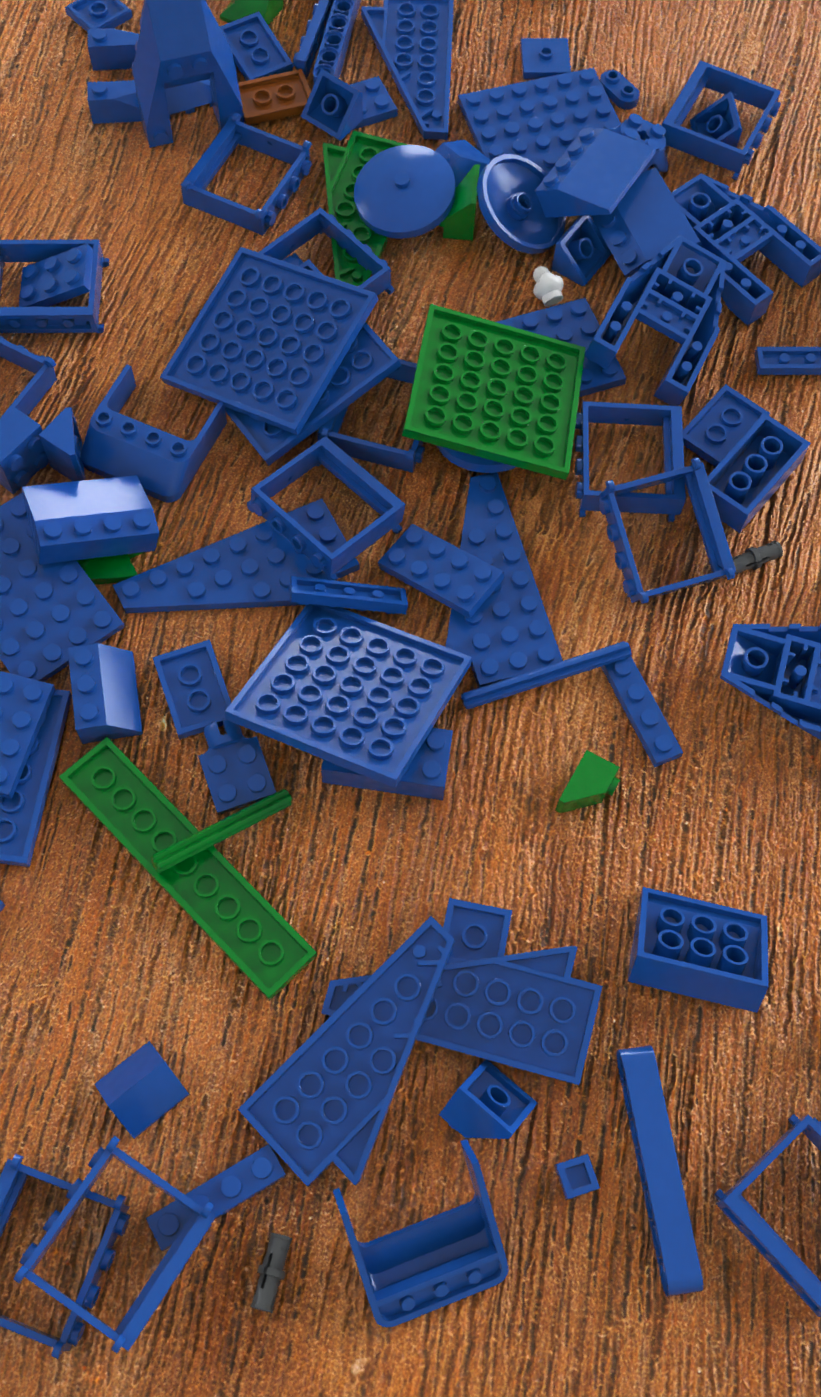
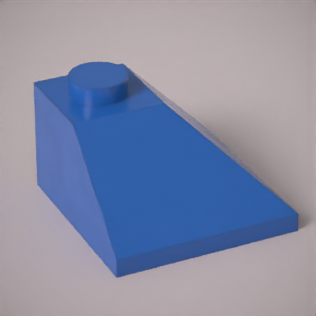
(462, 157)
(487, 1105)

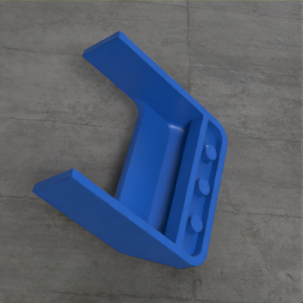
(128, 447)
(432, 1259)

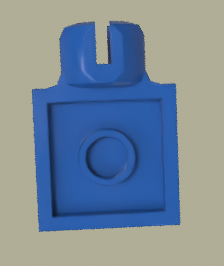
(234, 768)

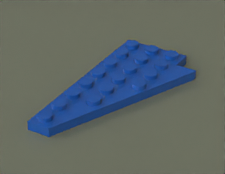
(417, 51)
(236, 571)
(511, 627)
(507, 1011)
(342, 1079)

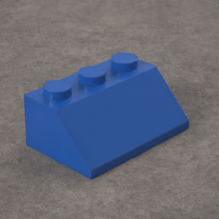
(104, 692)

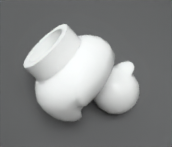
(547, 286)

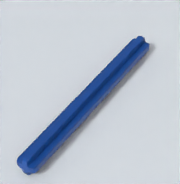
(546, 675)

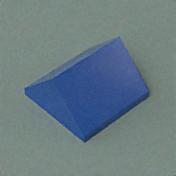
(333, 105)
(719, 121)
(580, 251)
(64, 445)
(141, 1089)

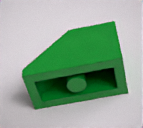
(589, 783)

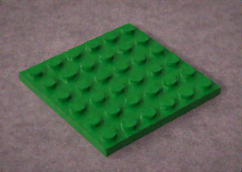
(495, 392)

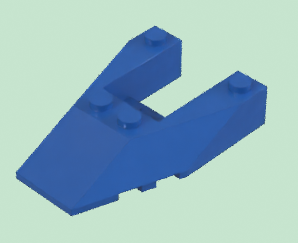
(179, 47)
(118, 99)
(737, 229)
(677, 297)
(778, 670)

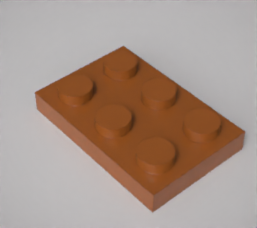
(274, 96)

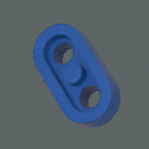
(620, 90)

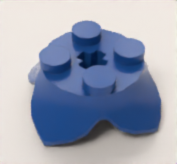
(647, 133)

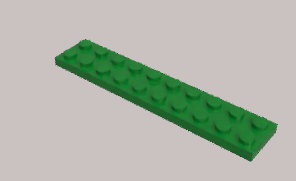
(203, 884)

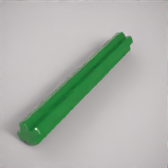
(221, 830)

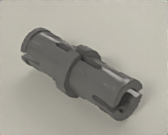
(755, 557)
(271, 1272)

